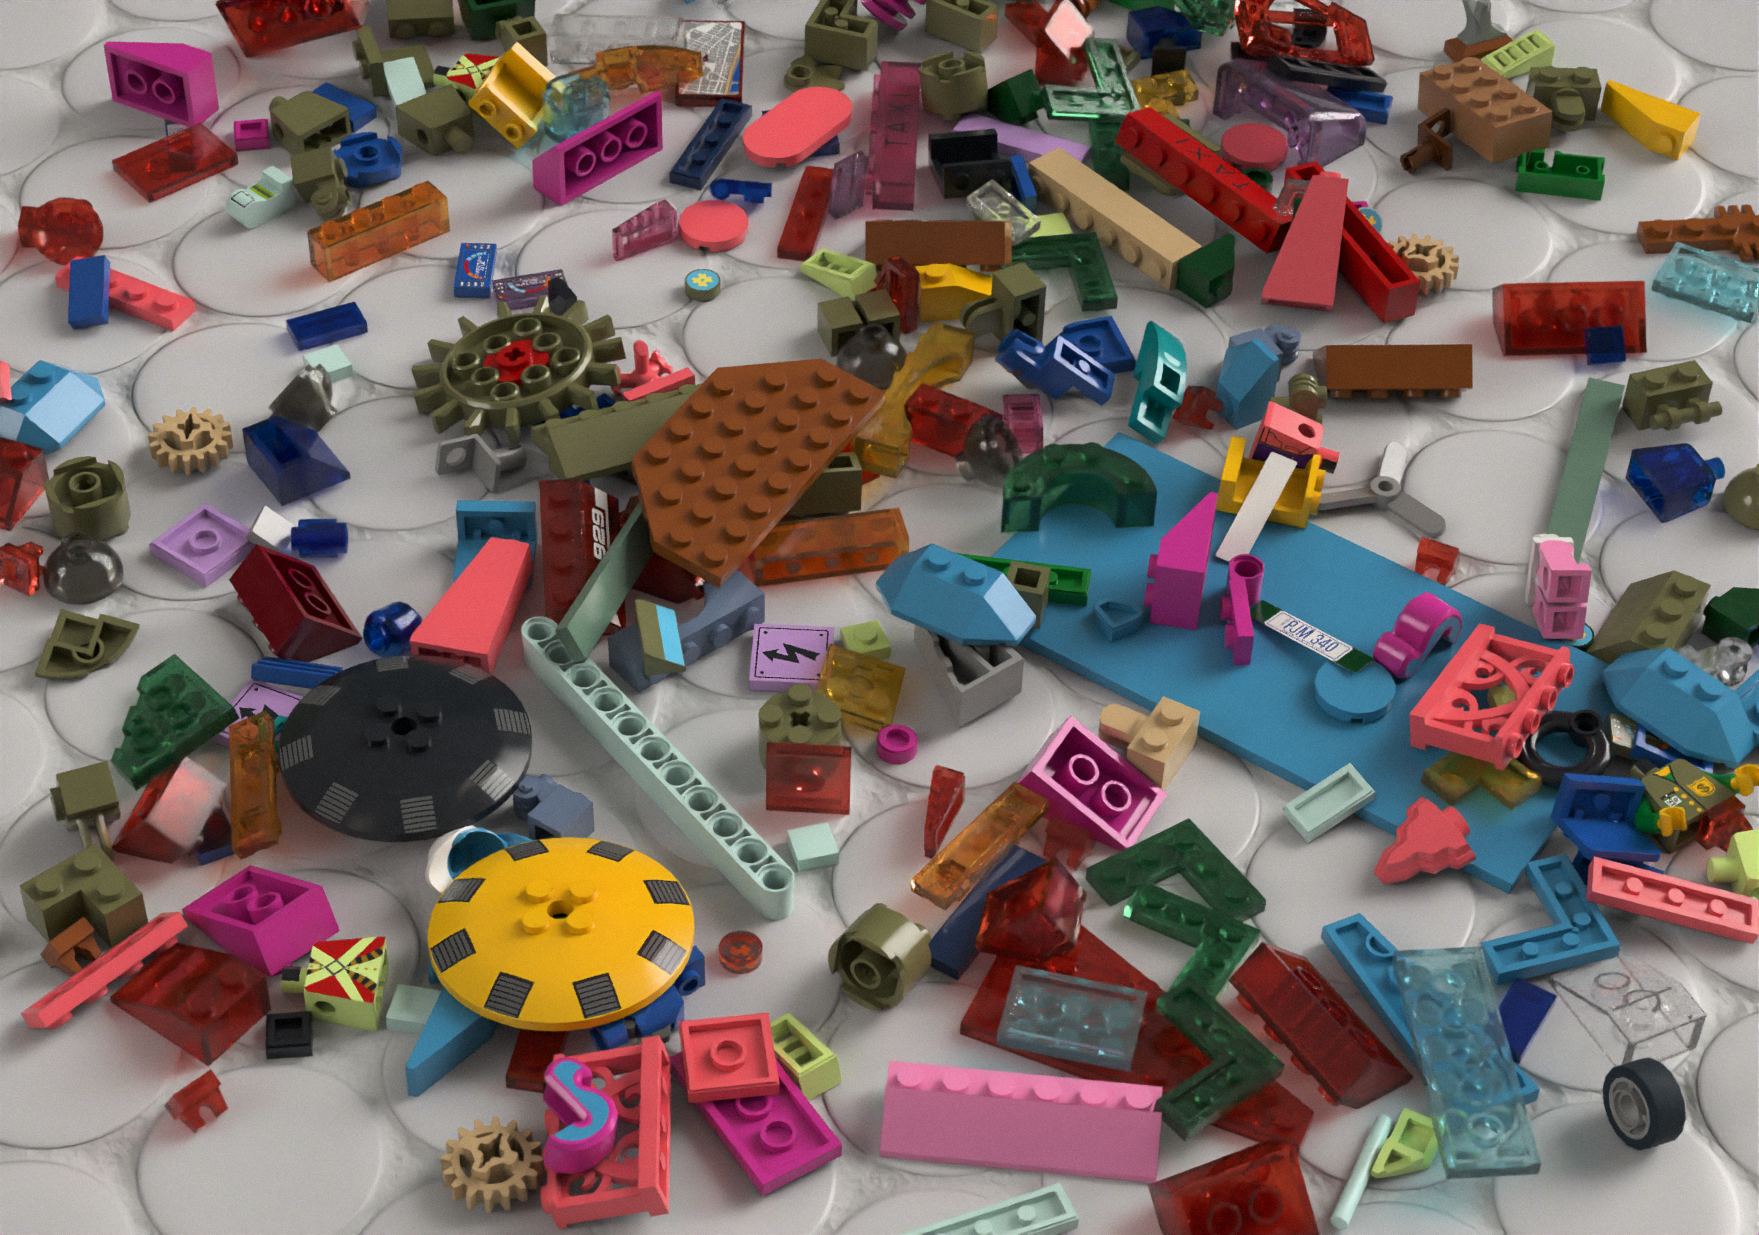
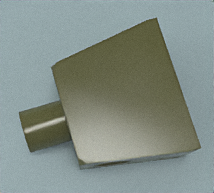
(308, 122)
(437, 122)

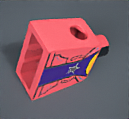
(1293, 438)

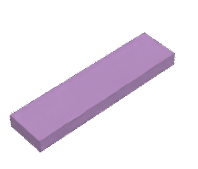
(1022, 141)

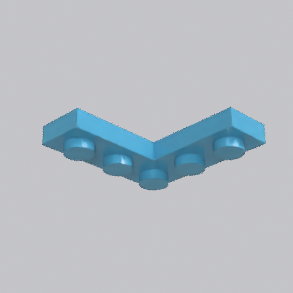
(1575, 939)

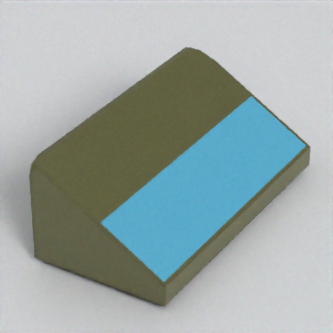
(658, 638)

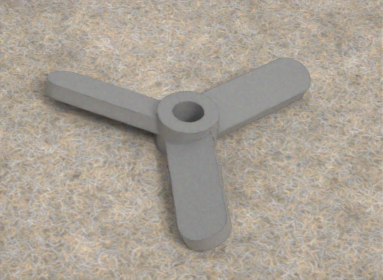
(1386, 494)

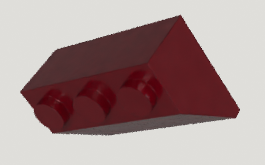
(292, 606)

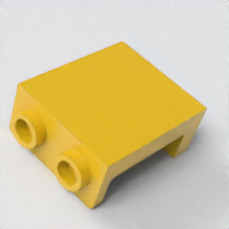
(513, 95)
(1296, 501)

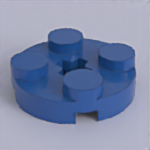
(383, 161)

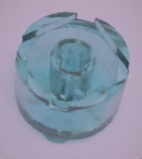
(574, 105)

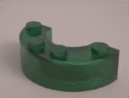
(1077, 476)

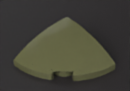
(84, 645)

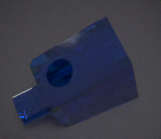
(1673, 479)

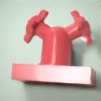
(648, 375)

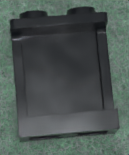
(967, 161)

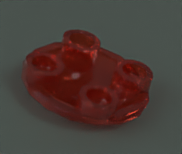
(67, 230)

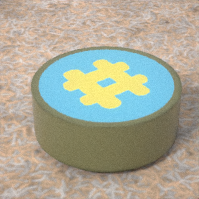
(702, 284)

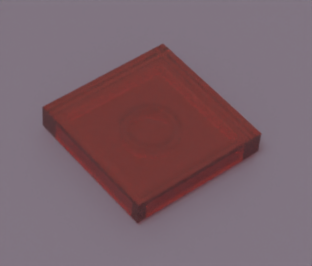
(808, 778)

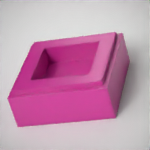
(251, 135)

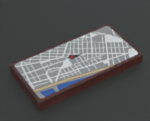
(723, 63)

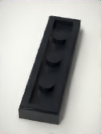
(1326, 73)

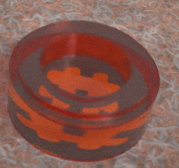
(740, 952)

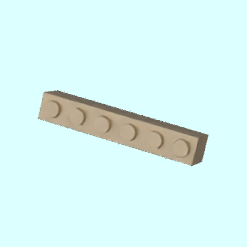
(1115, 216)

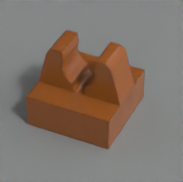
(62, 948)

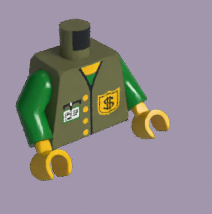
(1679, 796)

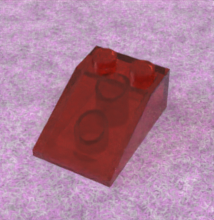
(196, 999)

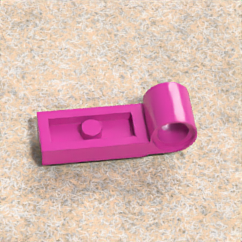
(1241, 592)

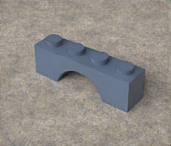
(725, 616)

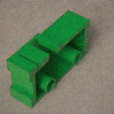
(1568, 177)

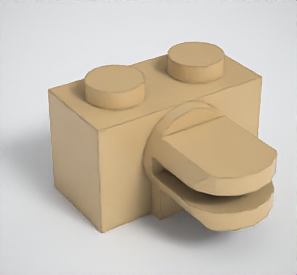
(1153, 743)

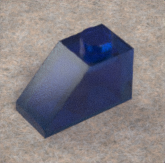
(1151, 24)

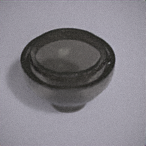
(872, 356)
(307, 399)
(988, 452)
(82, 570)

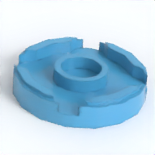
(1354, 695)

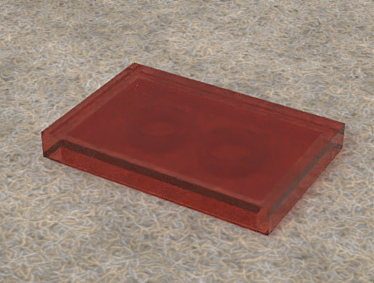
(175, 162)

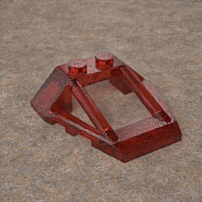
(1263, 38)

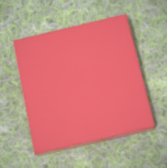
(728, 1058)

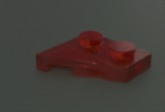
(902, 284)

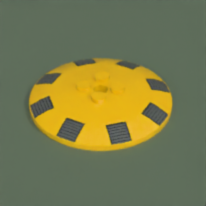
(524, 969)

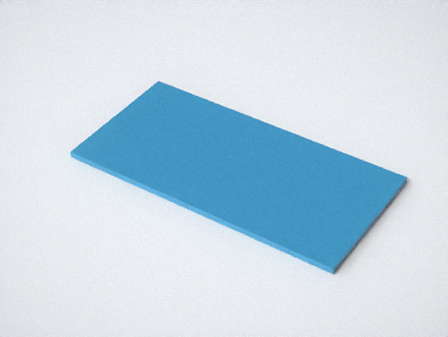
(1270, 706)

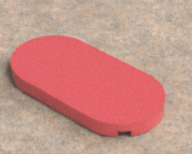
(797, 126)

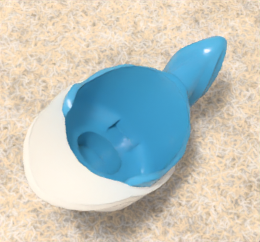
(461, 849)

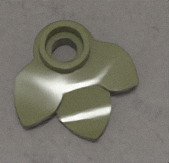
(806, 74)

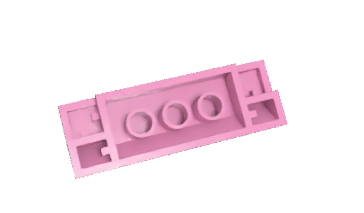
(1021, 1122)

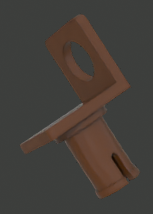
(1430, 144)

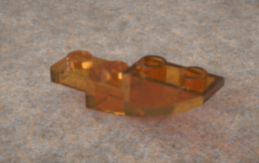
(645, 65)

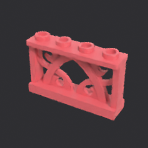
(1443, 725)
(649, 1172)

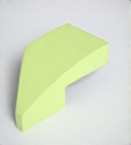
(1408, 1148)

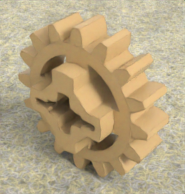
(1425, 259)
(190, 440)
(492, 1164)

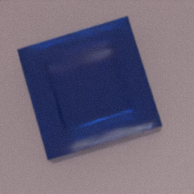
(1605, 345)

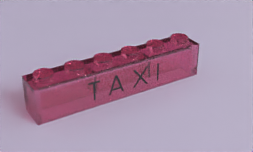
(894, 136)

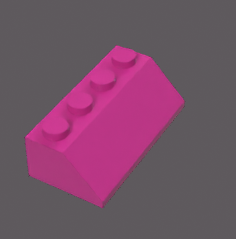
(600, 151)

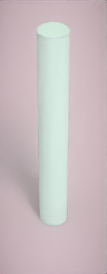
(1361, 1172)

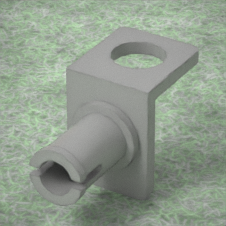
(479, 457)

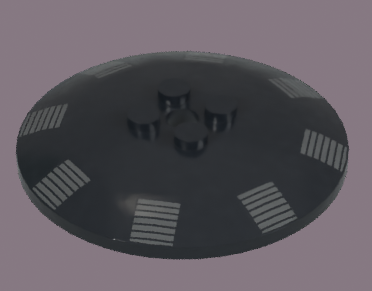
(445, 774)

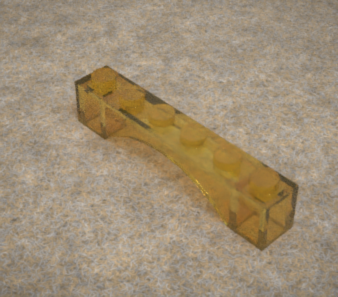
(938, 360)

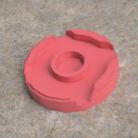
(1254, 146)
(713, 225)

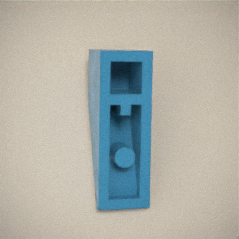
(445, 1042)

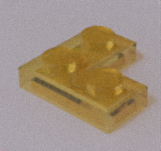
(1165, 90)
(1460, 775)

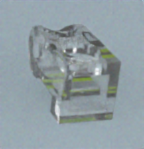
(1724, 662)

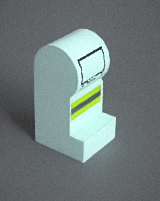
(263, 199)

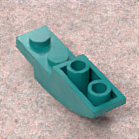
(1161, 385)

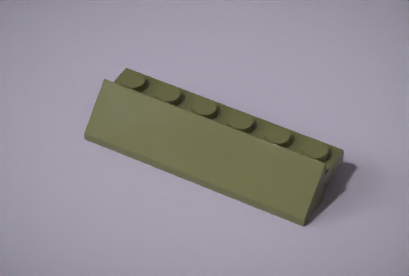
(605, 438)

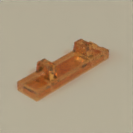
(253, 785)
(979, 846)

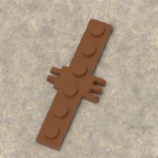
(1729, 230)

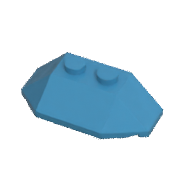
(50, 406)
(955, 598)
(1681, 705)

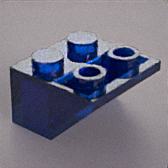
(291, 459)

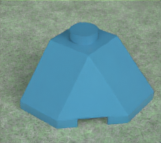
(1246, 383)

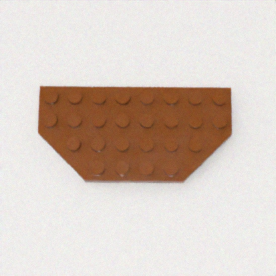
(744, 457)

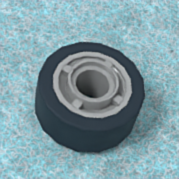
(1644, 1103)

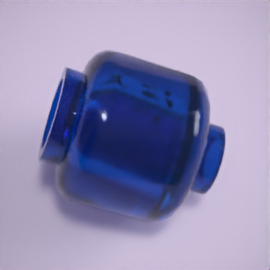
(390, 629)

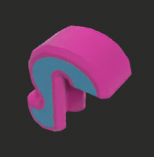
(1416, 633)
(585, 1112)

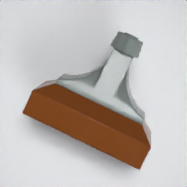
(1479, 35)

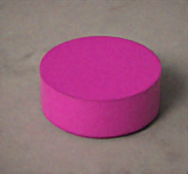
(896, 744)

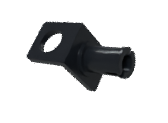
(1168, 57)

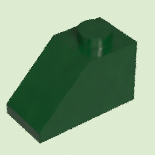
(1016, 99)
(1208, 272)
(1733, 616)

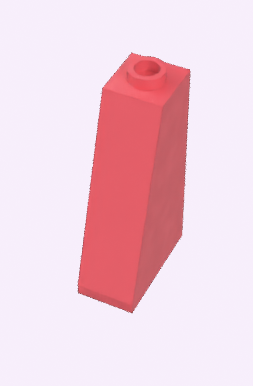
(1310, 253)
(478, 607)

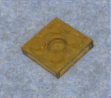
(861, 687)

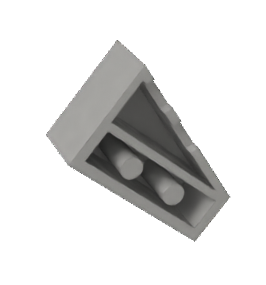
(970, 675)

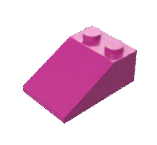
(163, 80)
(1182, 568)
(1092, 786)
(264, 918)

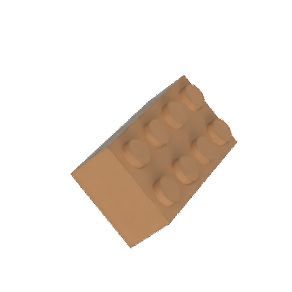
(1485, 109)

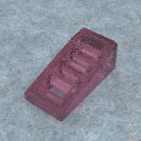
(661, 225)
(1024, 418)

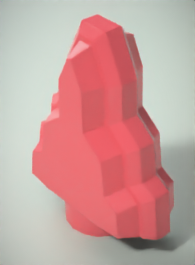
(1426, 843)

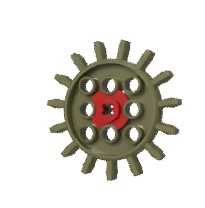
(518, 369)

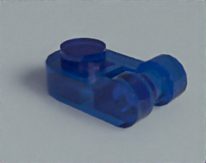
(752, 190)

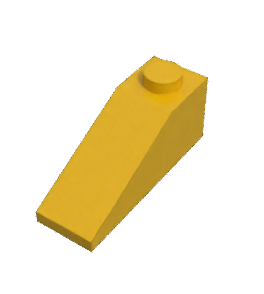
(1651, 120)
(947, 289)

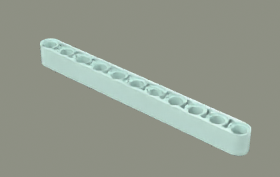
(661, 771)

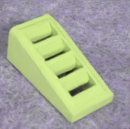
(1528, 50)
(843, 274)
(792, 1054)

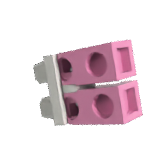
(1557, 587)

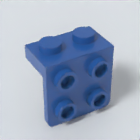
(1600, 817)

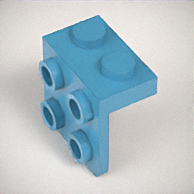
(499, 519)

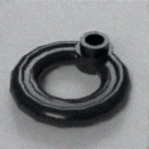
(1584, 730)

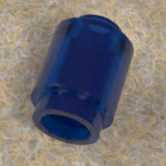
(320, 538)

